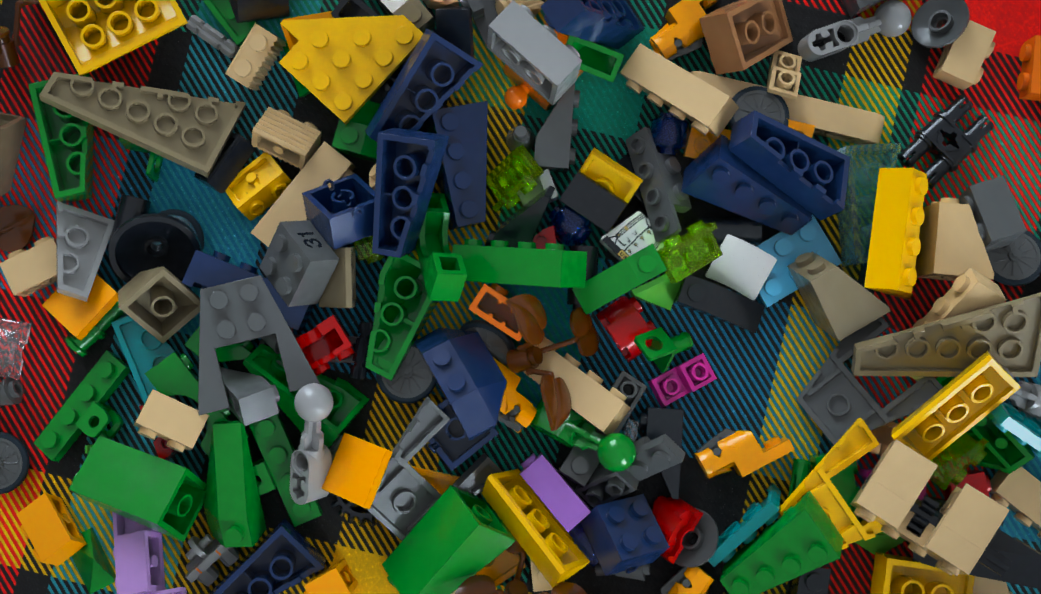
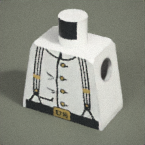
(630, 237)

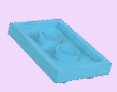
(786, 250)

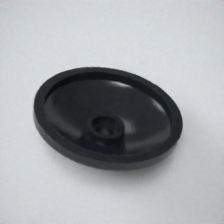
(134, 252)

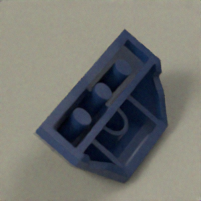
(465, 376)

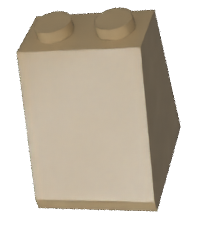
(950, 242)

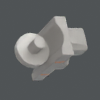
(203, 555)

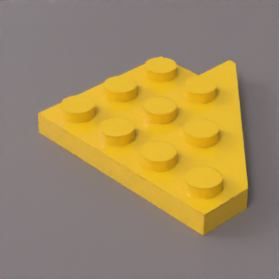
(348, 57)

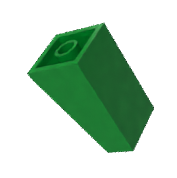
(140, 487)
(448, 545)

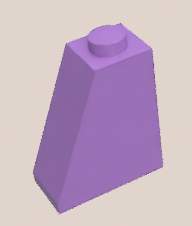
(554, 491)

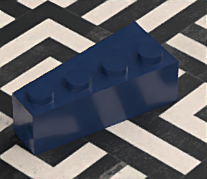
(597, 21)
(423, 84)
(793, 163)
(735, 186)
(403, 187)
(215, 269)
(273, 564)

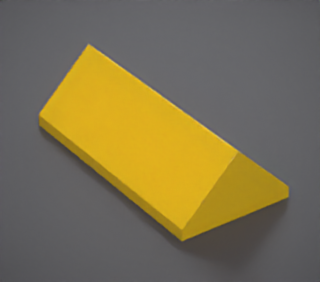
(956, 407)
(534, 526)

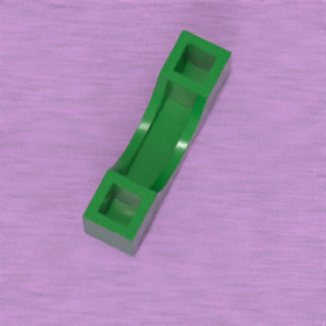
(441, 270)
(175, 377)

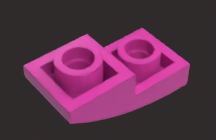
(682, 380)

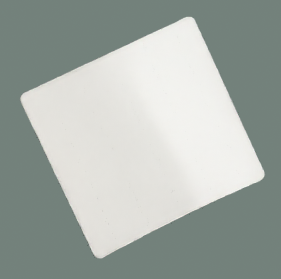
(741, 266)

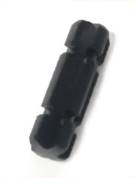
(358, 370)

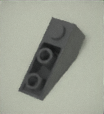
(554, 137)

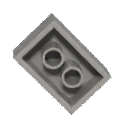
(533, 51)

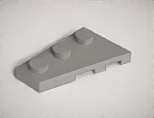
(79, 249)

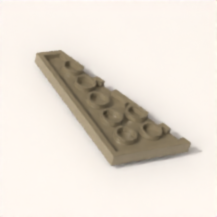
(157, 119)
(950, 345)

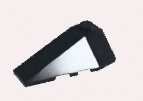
(1025, 563)

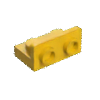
(258, 186)

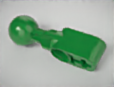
(614, 451)

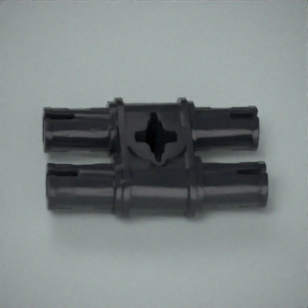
(959, 144)

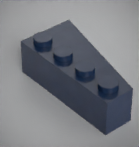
(464, 161)

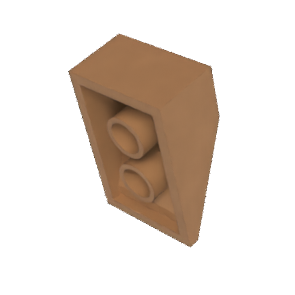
(745, 33)

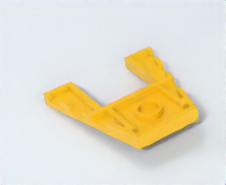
(849, 448)

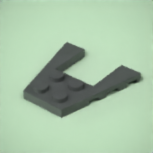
(235, 315)
(837, 398)
(403, 492)

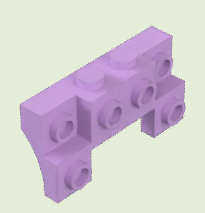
(139, 559)

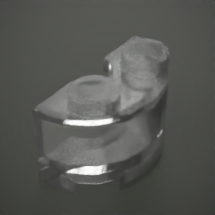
(13, 338)

